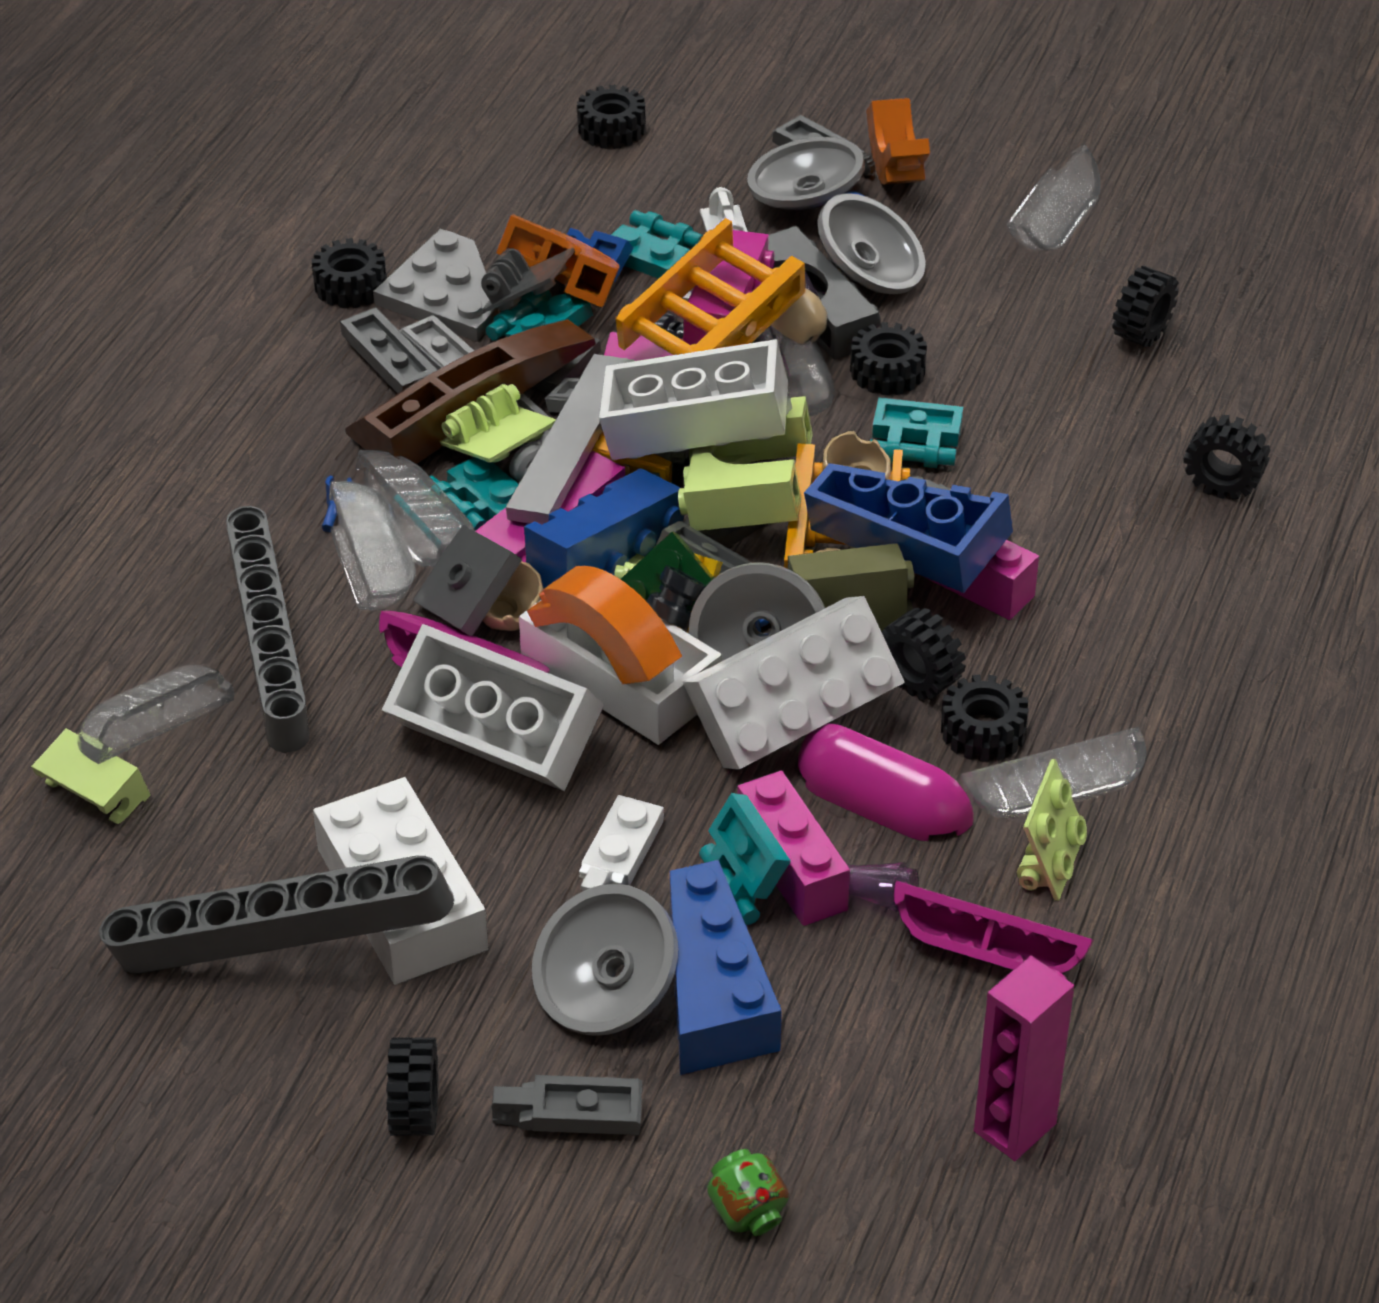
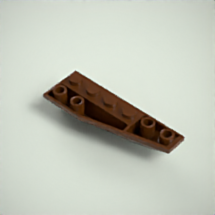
(413, 419)

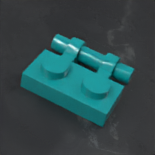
(650, 253)
(538, 311)
(918, 423)
(482, 486)
(747, 849)

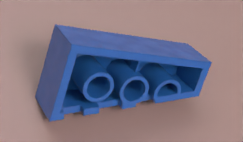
(604, 528)
(937, 529)
(719, 980)

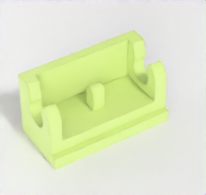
(97, 783)

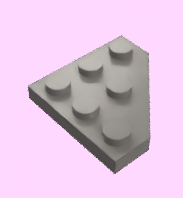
(442, 282)

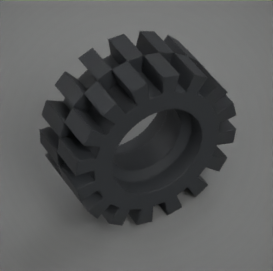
(611, 116)
(348, 272)
(1145, 306)
(888, 358)
(1232, 439)
(924, 653)
(984, 736)
(412, 1087)

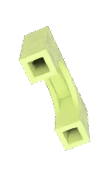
(729, 492)

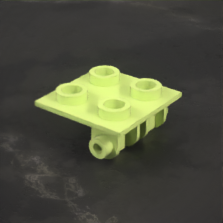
(493, 425)
(1053, 835)

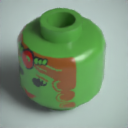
(748, 1192)

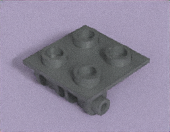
(512, 278)

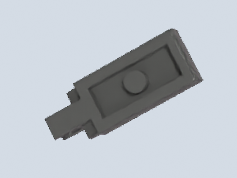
(571, 1105)

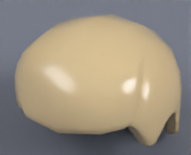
(803, 319)
(857, 453)
(516, 598)

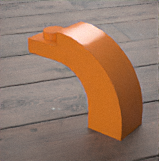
(893, 143)
(588, 270)
(614, 617)

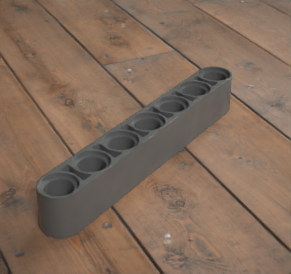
(267, 630)
(278, 914)

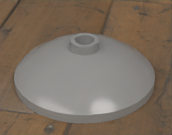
(806, 173)
(871, 244)
(742, 595)
(585, 947)

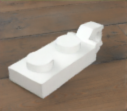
(621, 843)

